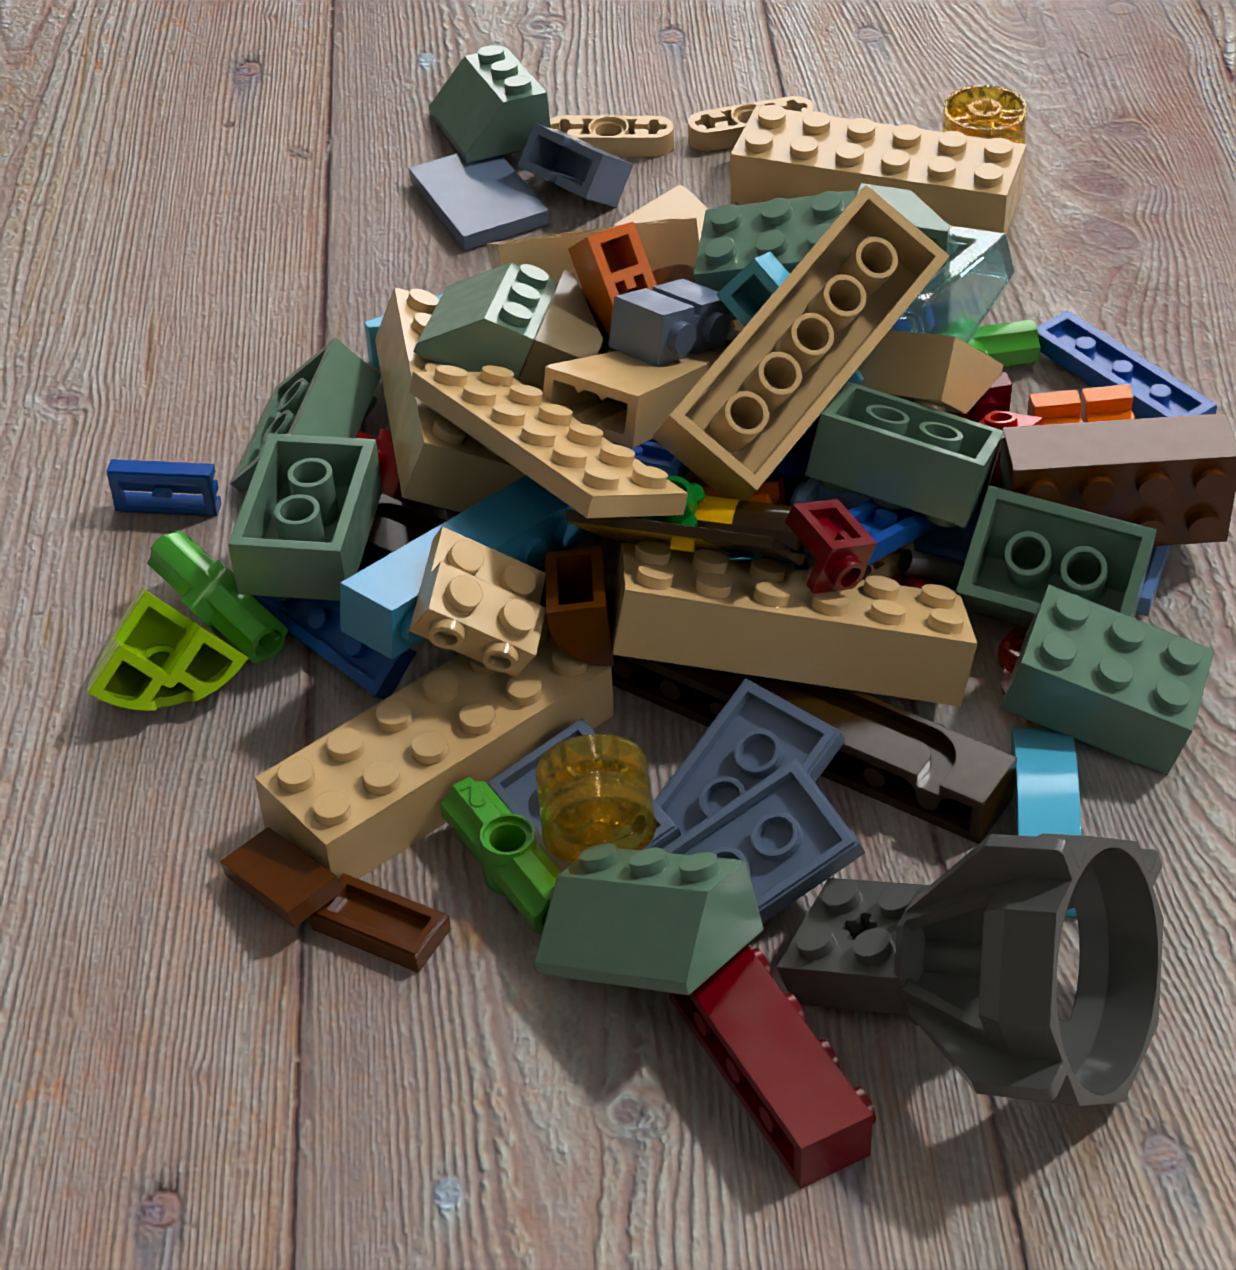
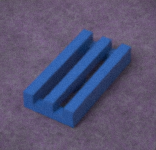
(163, 480)

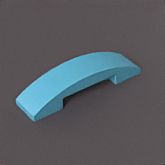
(1046, 784)

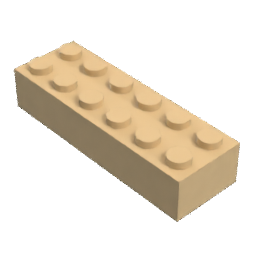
(804, 154)
(801, 347)
(432, 455)
(770, 624)
(383, 773)

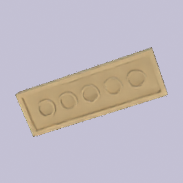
(548, 443)

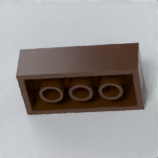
(1143, 471)

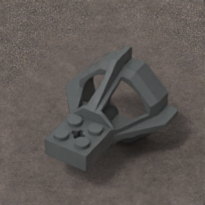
(981, 962)

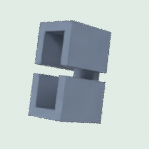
(575, 165)
(668, 322)

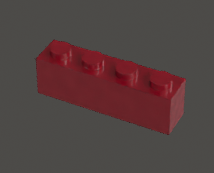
(779, 1068)

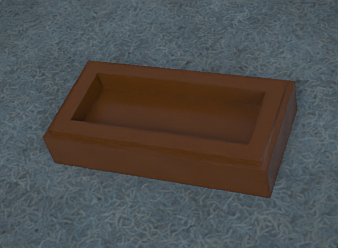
(281, 876)
(382, 923)

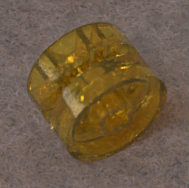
(986, 113)
(594, 794)

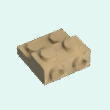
(480, 603)

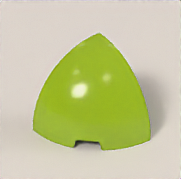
(161, 659)

